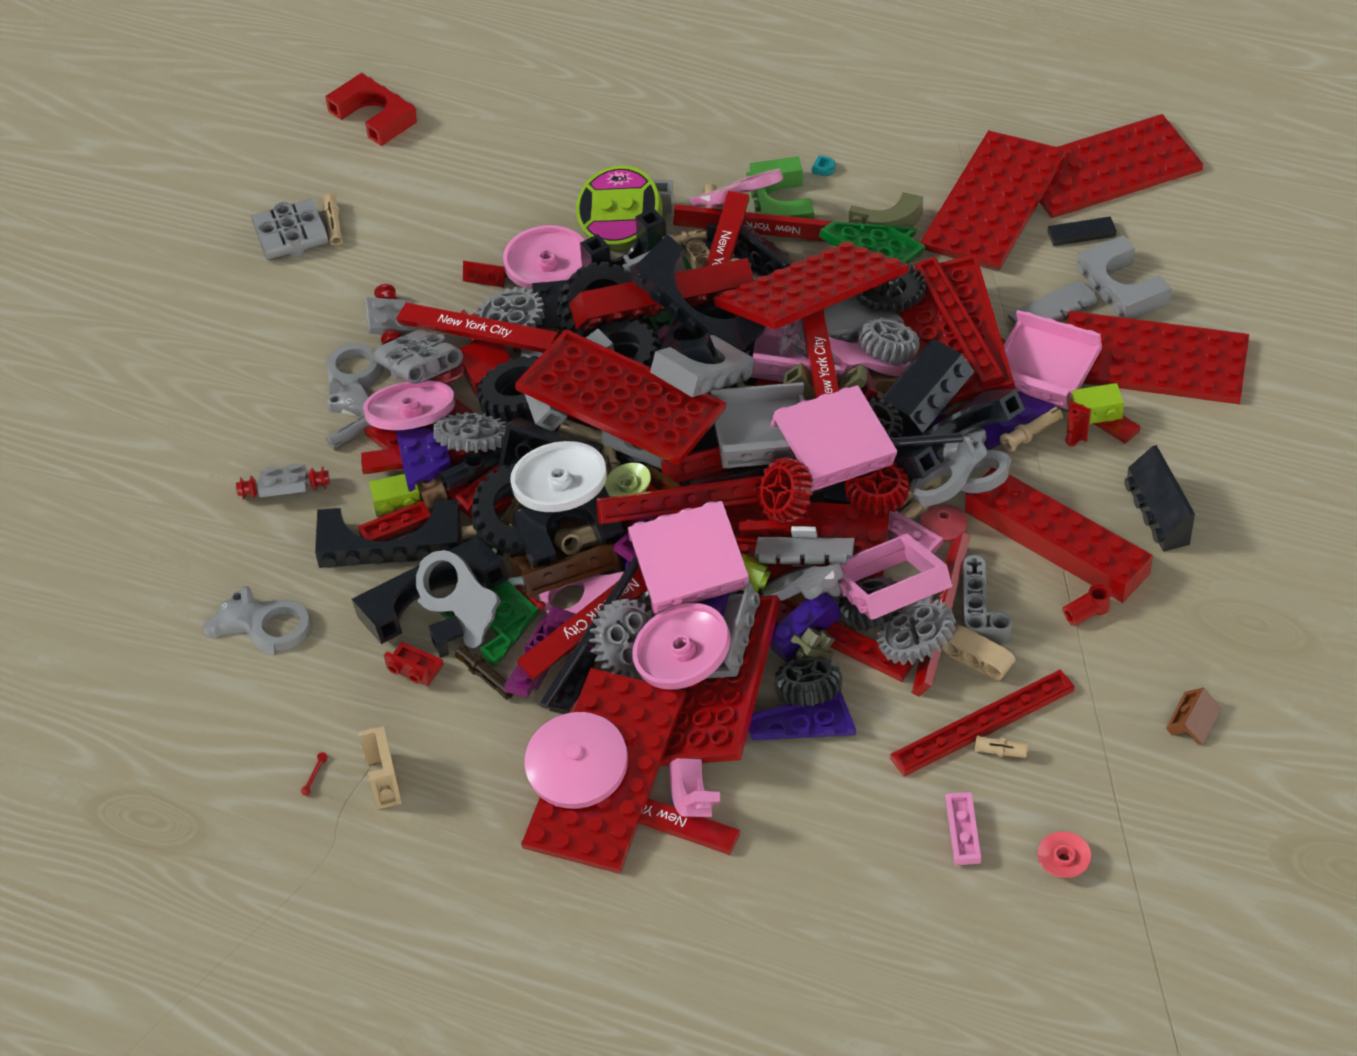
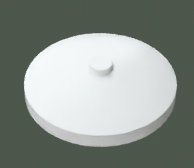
(558, 476)

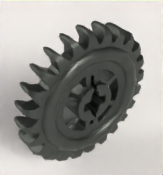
(897, 299)

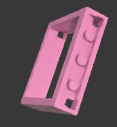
(932, 580)

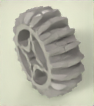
(888, 341)

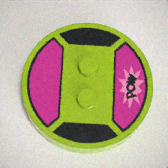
(612, 201)

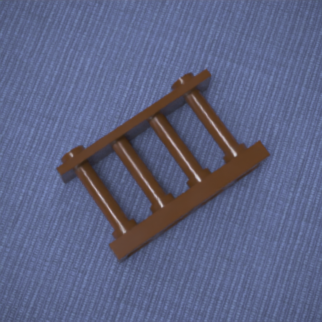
(566, 568)

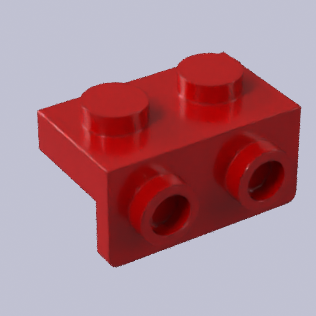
(413, 664)

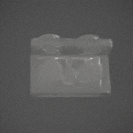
(793, 338)

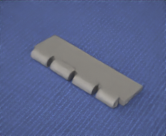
(1059, 303)
(813, 550)

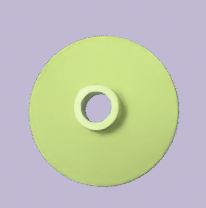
(628, 479)

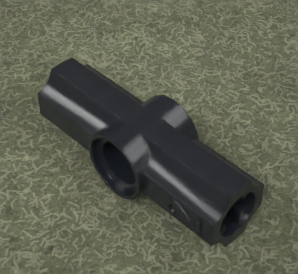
(470, 469)

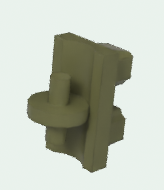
(814, 644)

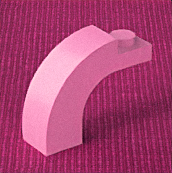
(688, 789)

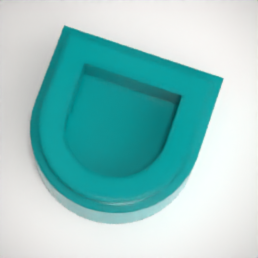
(824, 166)

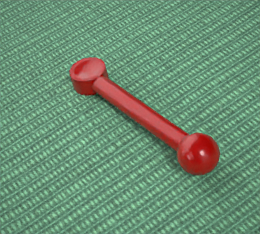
(539, 604)
(322, 758)

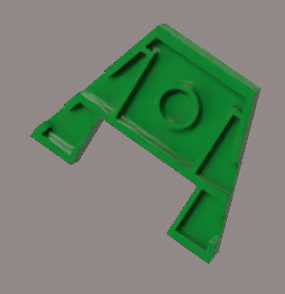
(510, 621)

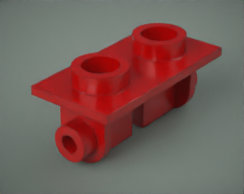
(484, 273)
(1077, 423)

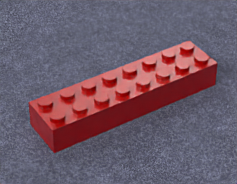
(630, 302)
(1061, 536)

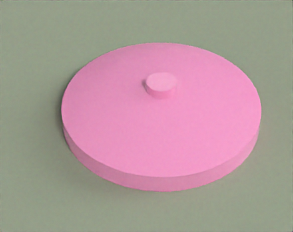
(542, 255)
(409, 405)
(681, 646)
(576, 760)

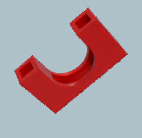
(364, 91)

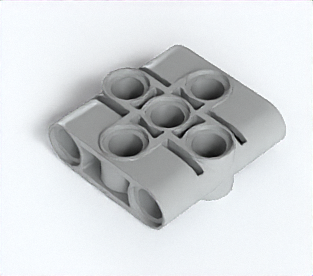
(289, 229)
(418, 356)

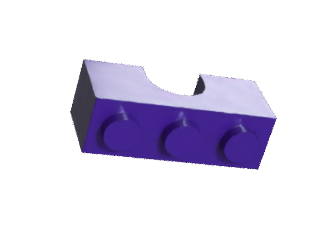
(813, 613)

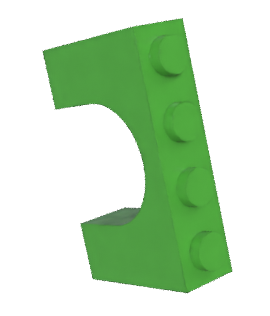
(792, 177)

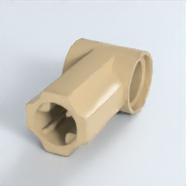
(581, 538)

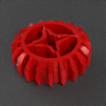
(789, 476)
(890, 494)

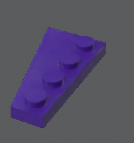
(799, 722)

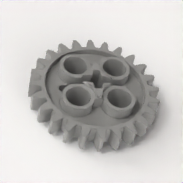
(514, 307)
(470, 432)
(615, 619)
(932, 625)

